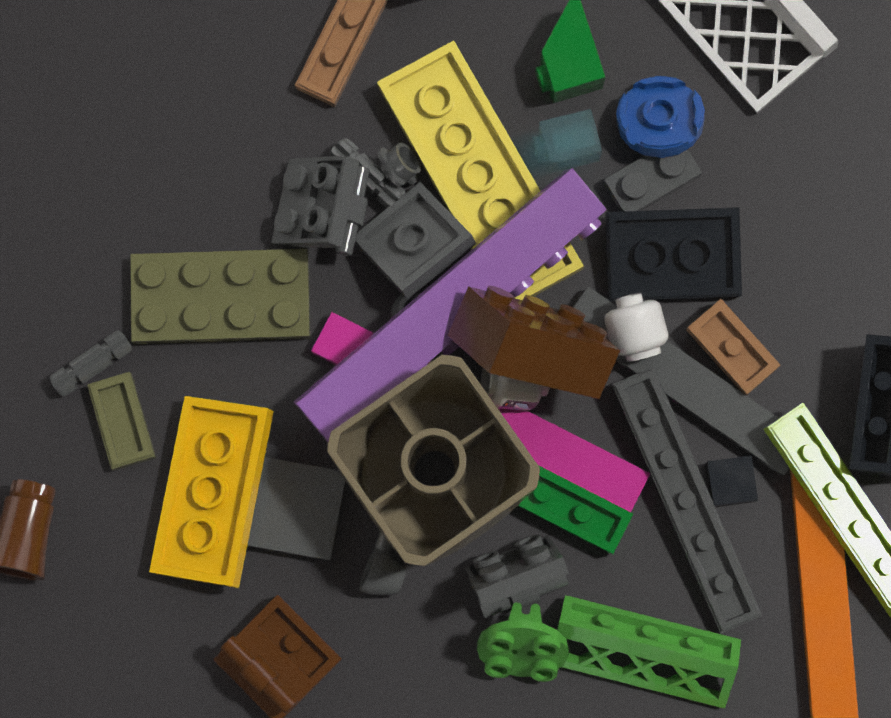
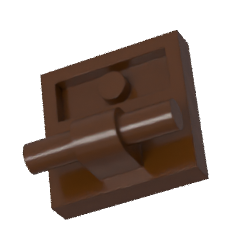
(277, 659)

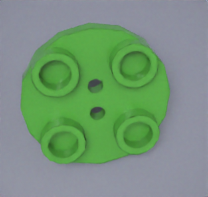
(523, 647)

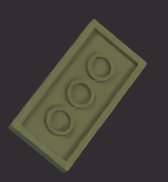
(220, 296)

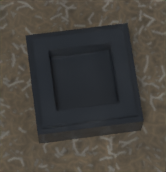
(731, 481)

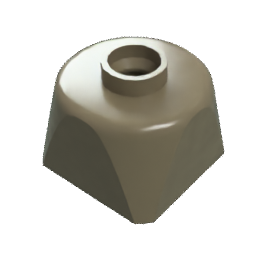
(434, 412)

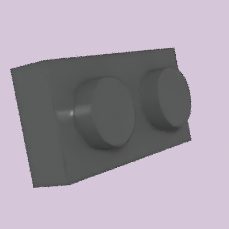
(651, 180)

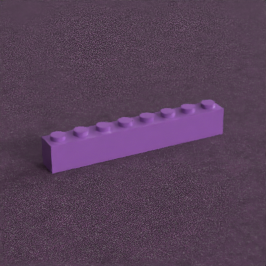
(420, 330)

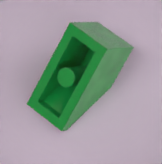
(570, 57)

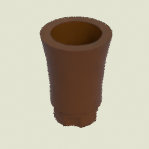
(25, 529)

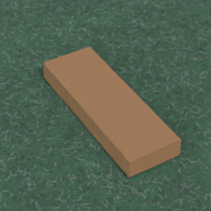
(339, 48)

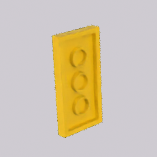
(211, 491)

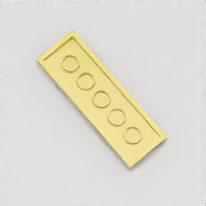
(466, 150)

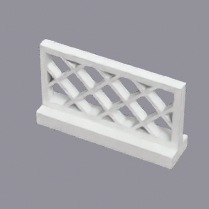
(792, 13)

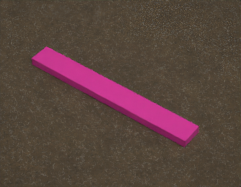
(547, 443)

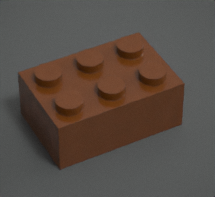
(533, 341)

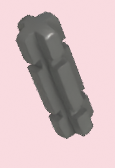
(377, 181)
(90, 363)

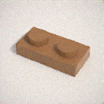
(733, 347)

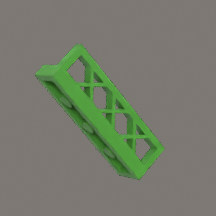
(649, 643)

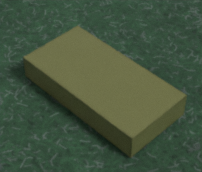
(121, 421)

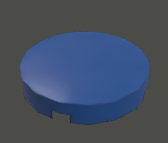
(660, 117)

